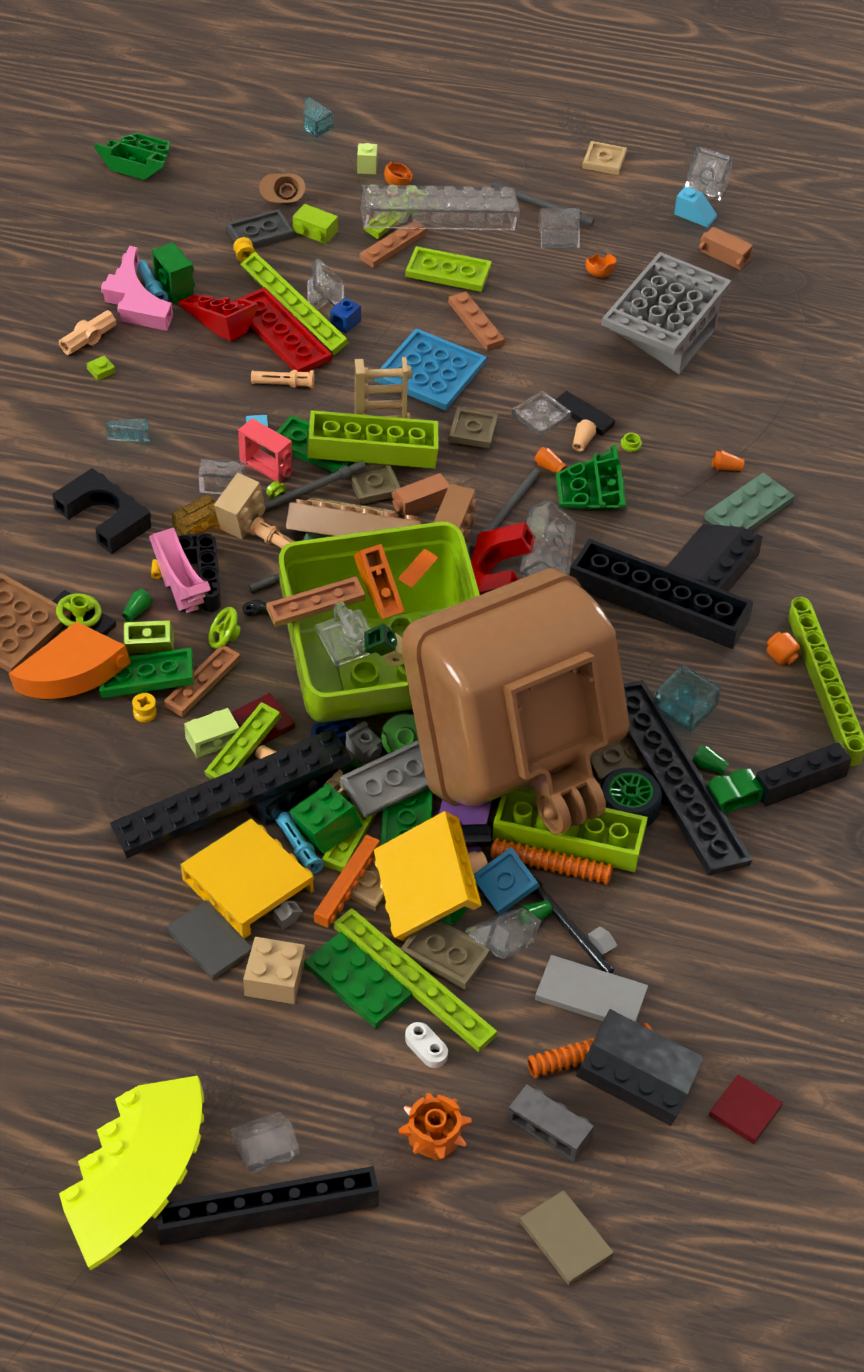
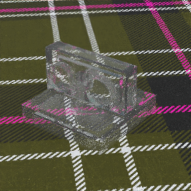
(324, 286)
(344, 634)

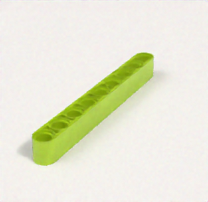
(826, 679)

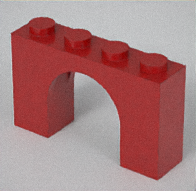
(495, 547)

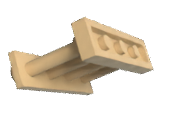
(363, 389)

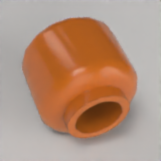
(783, 648)

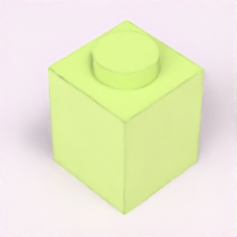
(367, 158)

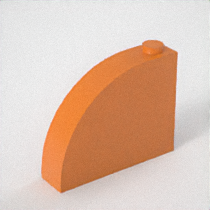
(70, 664)

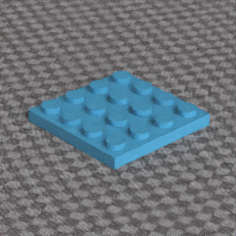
(437, 368)

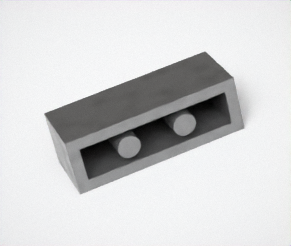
(550, 1122)

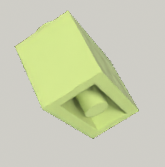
(210, 732)

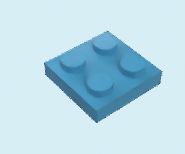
(506, 881)

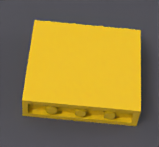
(246, 875)
(426, 875)

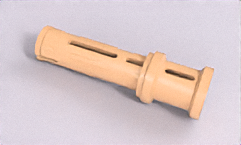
(293, 378)
(269, 533)

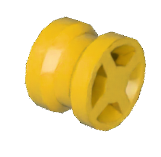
(243, 248)
(146, 713)

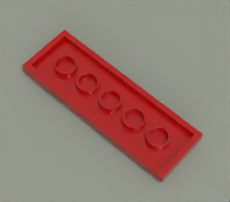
(285, 333)

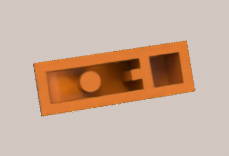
(379, 580)

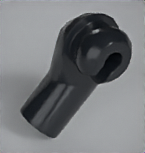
(254, 608)

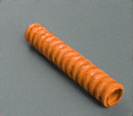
(555, 861)
(561, 1058)

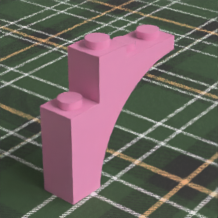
(133, 300)
(177, 571)

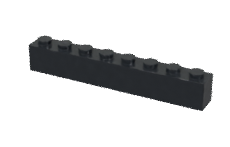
(268, 1205)

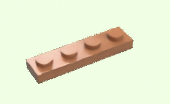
(391, 245)
(476, 321)
(315, 601)
(205, 678)

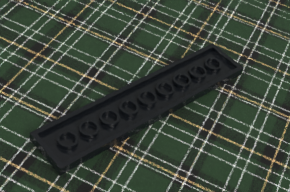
(682, 784)
(230, 792)

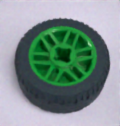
(632, 792)

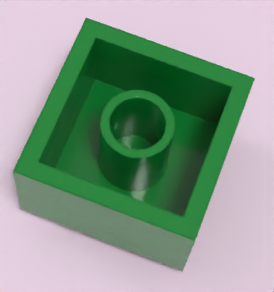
(173, 272)
(326, 818)

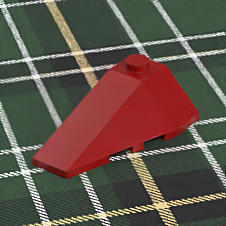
(221, 316)

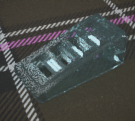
(135, 430)

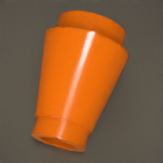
(549, 460)
(727, 462)

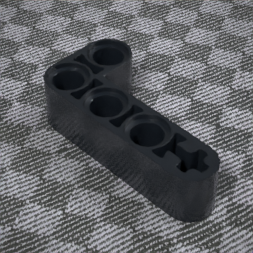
(202, 550)

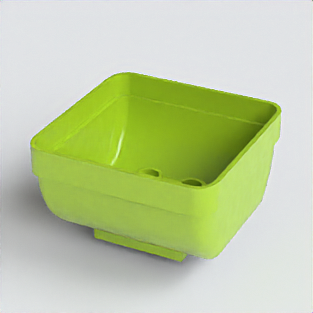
(369, 683)

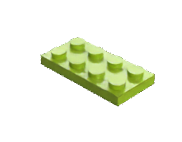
(448, 269)

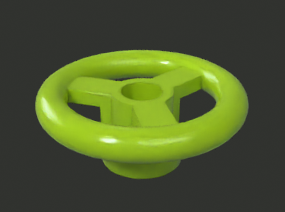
(78, 605)
(227, 630)

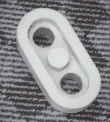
(424, 1043)

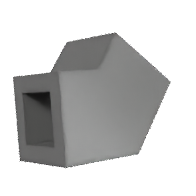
(287, 914)
(602, 940)

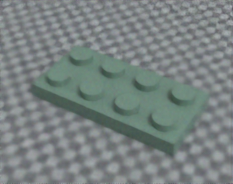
(751, 504)

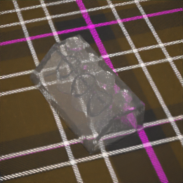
(553, 539)

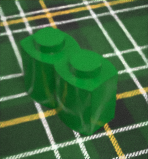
(736, 790)

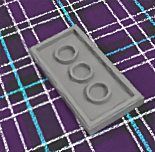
(386, 780)
(589, 990)

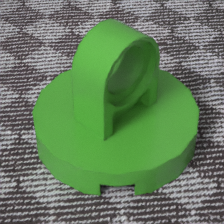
(399, 731)

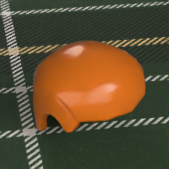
(397, 174)
(601, 267)

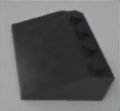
(717, 555)
(640, 1067)

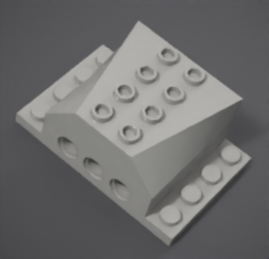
(669, 310)

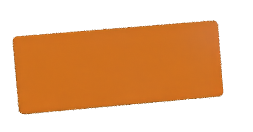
(418, 568)

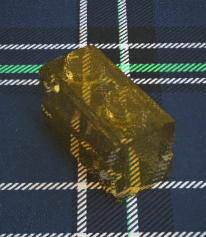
(196, 516)

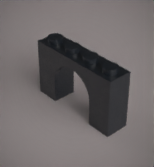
(95, 489)

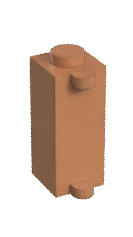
(726, 248)
(420, 495)

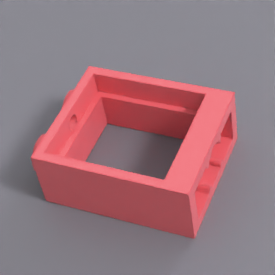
(255, 434)

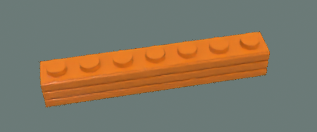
(346, 882)

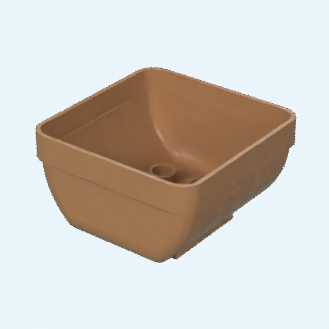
(518, 696)

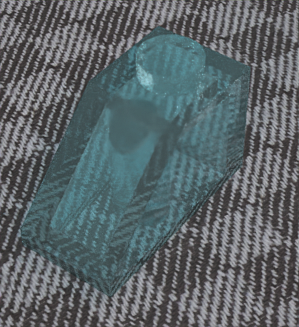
(316, 118)

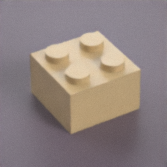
(239, 505)
(274, 970)

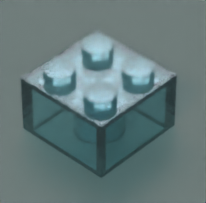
(687, 697)

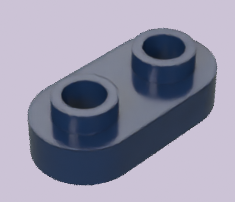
(338, 727)

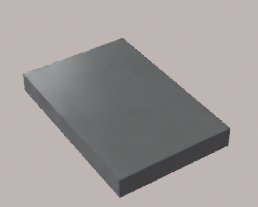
(262, 228)
(209, 939)

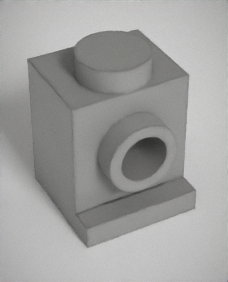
(363, 743)

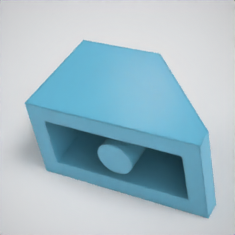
(694, 207)

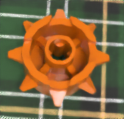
(435, 1126)

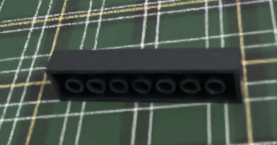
(661, 593)

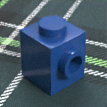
(345, 315)

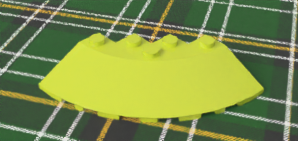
(136, 1167)

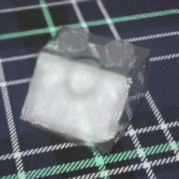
(709, 173)
(217, 474)
(265, 1141)

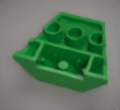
(134, 154)
(593, 484)

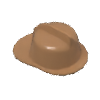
(282, 188)

